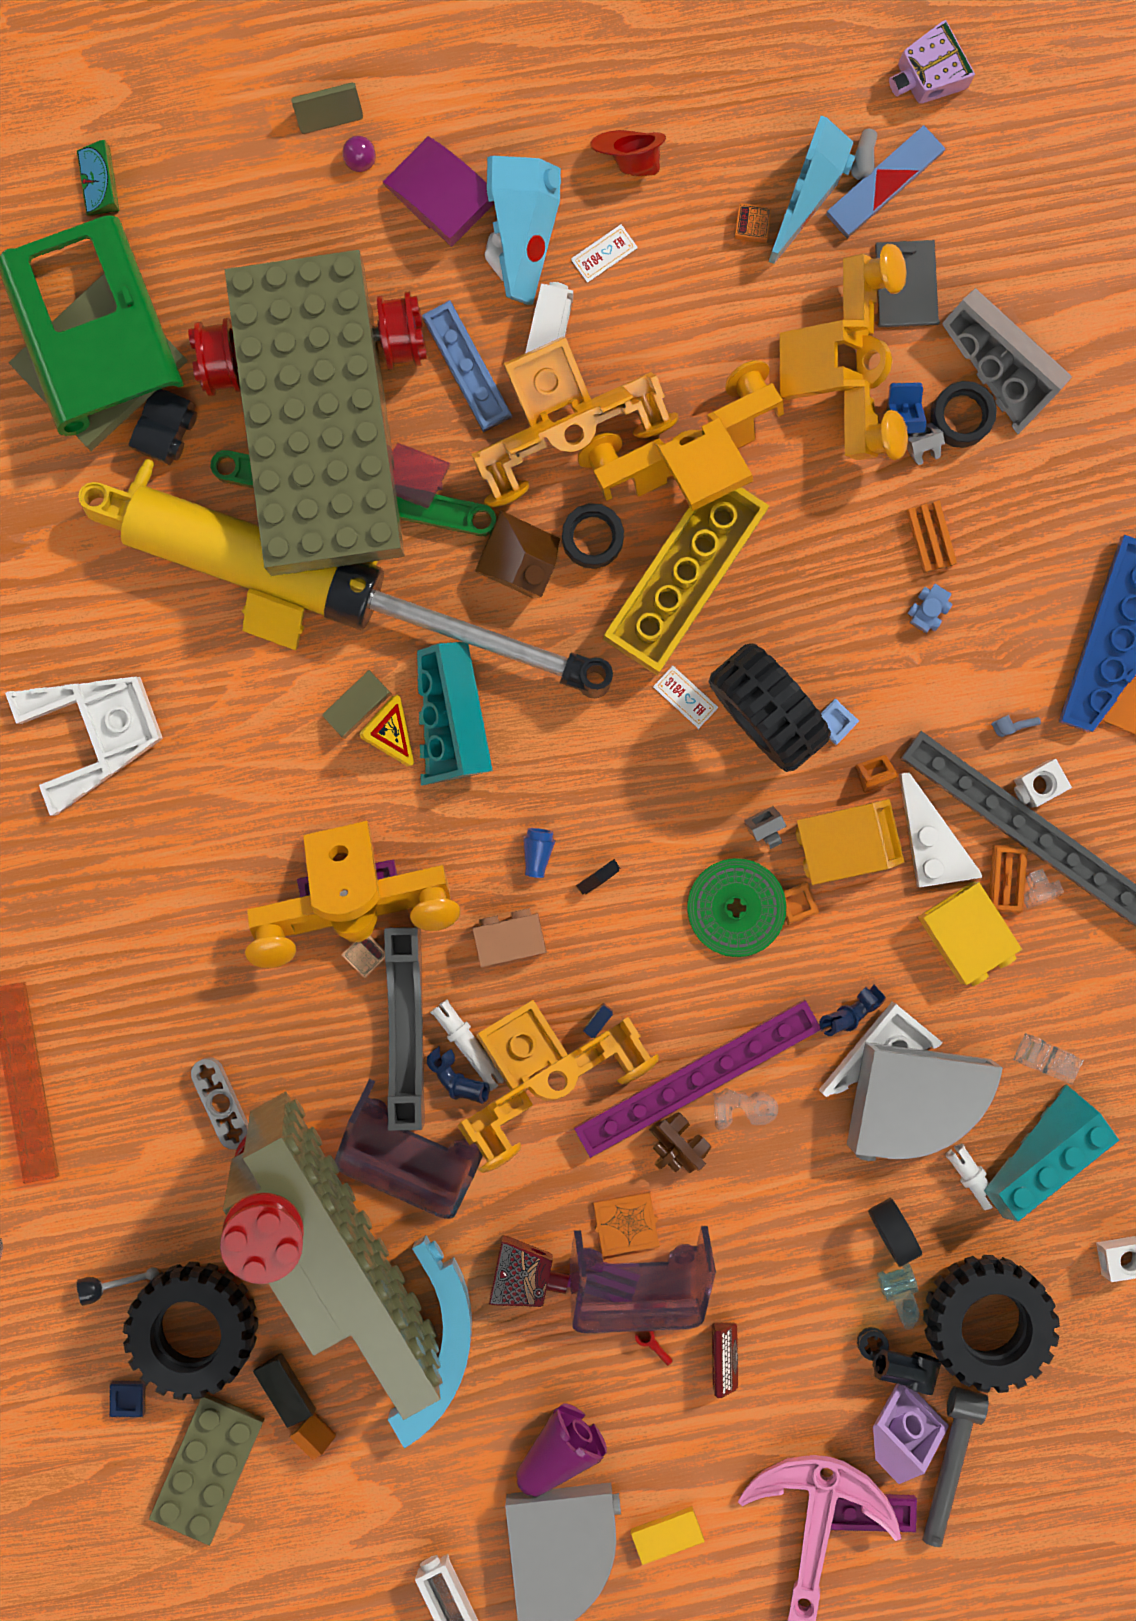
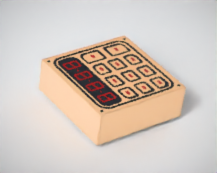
(365, 955)

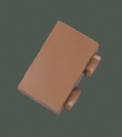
(509, 938)

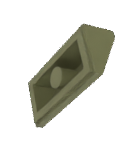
(327, 108)
(356, 704)

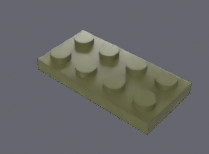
(206, 1469)

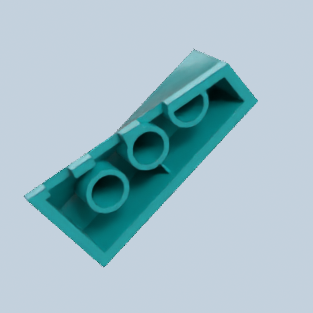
(450, 715)
(1051, 1155)

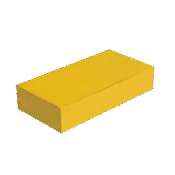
(667, 1535)

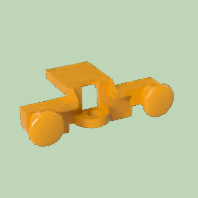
(811, 357)
(546, 382)
(701, 461)
(523, 1046)

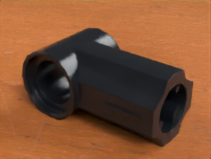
(914, 1371)

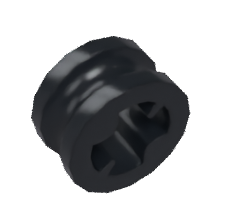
(863, 1342)

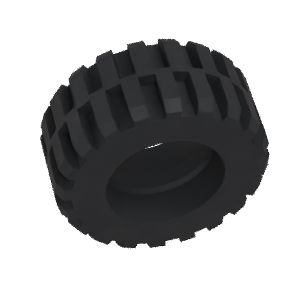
(770, 707)
(1017, 1357)
(164, 1364)

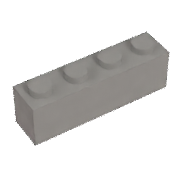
(1005, 359)

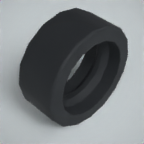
(984, 400)
(598, 511)
(895, 1232)

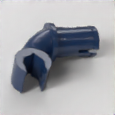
(847, 1016)
(454, 1083)

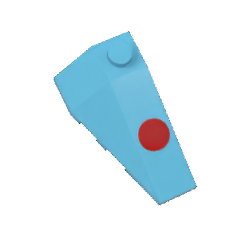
(819, 176)
(526, 208)

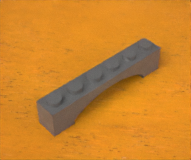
(405, 1014)

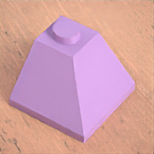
(907, 1434)

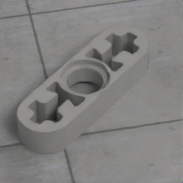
(202, 1084)

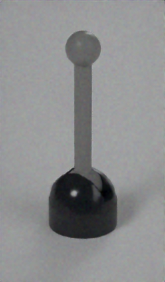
(91, 1289)

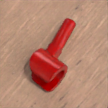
(654, 1346)

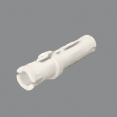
(467, 1043)

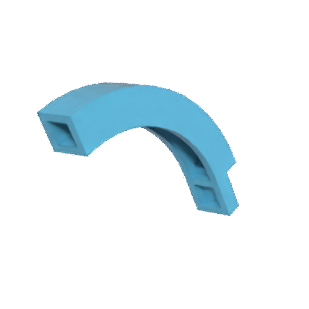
(456, 1339)

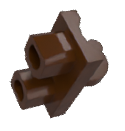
(674, 1149)

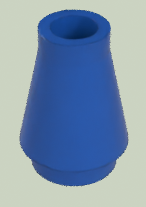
(537, 851)

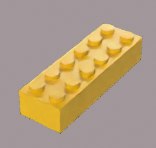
(683, 578)

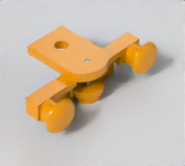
(347, 897)

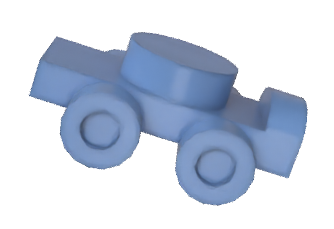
(933, 604)

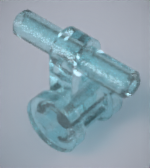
(900, 1287)

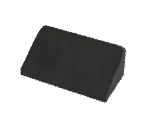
(284, 1390)

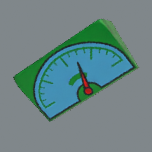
(98, 178)

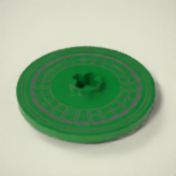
(754, 927)

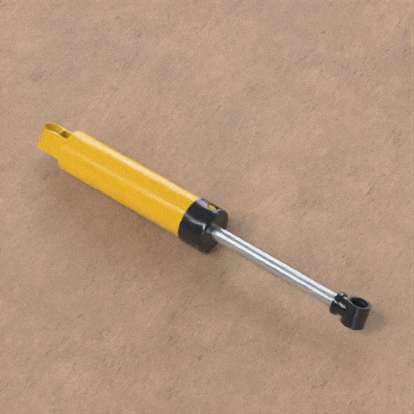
(344, 594)

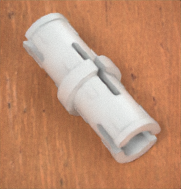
(971, 1174)

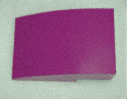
(440, 190)

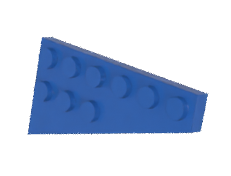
(1109, 646)

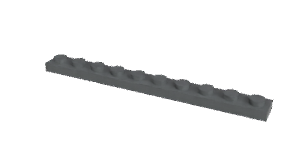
(1022, 825)

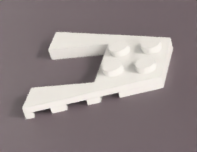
(116, 721)

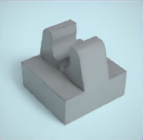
(921, 442)

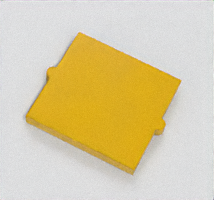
(273, 619)

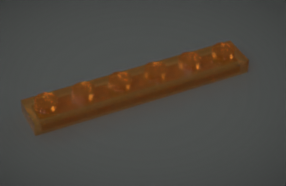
(25, 1086)

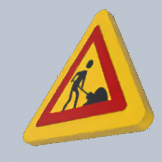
(389, 732)

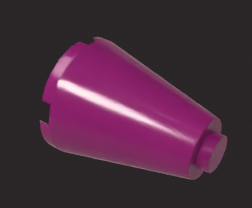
(560, 1452)

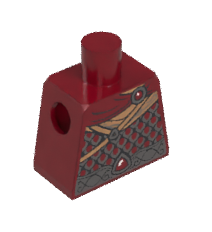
(524, 1275)

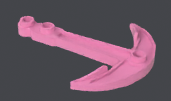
(823, 1493)

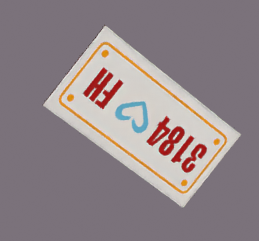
(604, 253)
(685, 697)

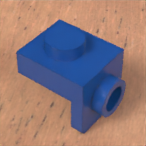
(907, 401)

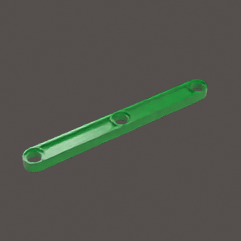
(443, 512)

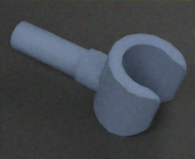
(1005, 726)

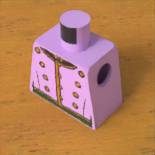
(933, 66)

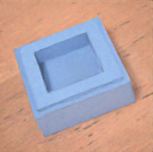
(839, 720)

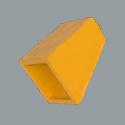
(849, 842)

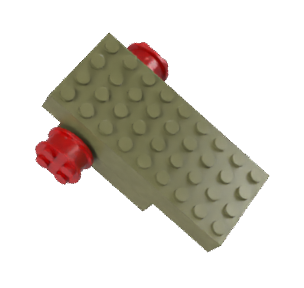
(314, 404)
(305, 1238)

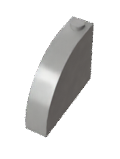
(917, 1100)
(561, 1549)

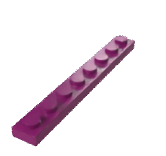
(697, 1078)

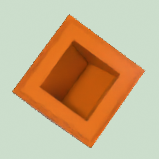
(876, 773)
(313, 1436)

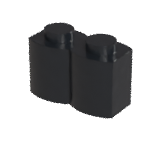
(163, 426)

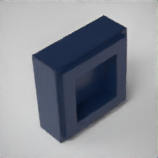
(598, 1021)
(127, 1399)

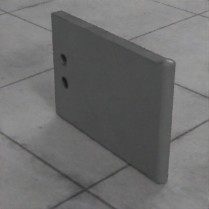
(918, 299)

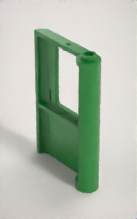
(103, 358)

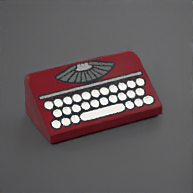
(724, 1358)

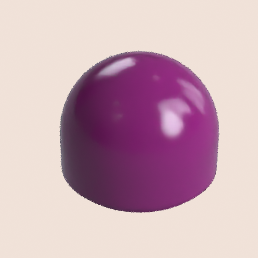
(359, 153)

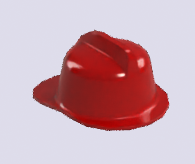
(633, 151)

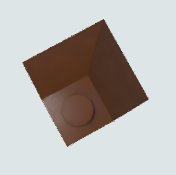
(519, 556)

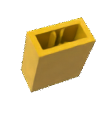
(970, 934)

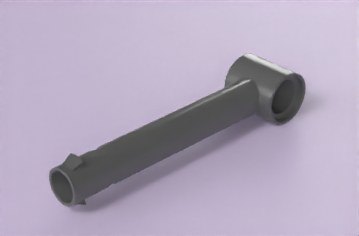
(966, 1409)

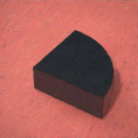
(598, 877)

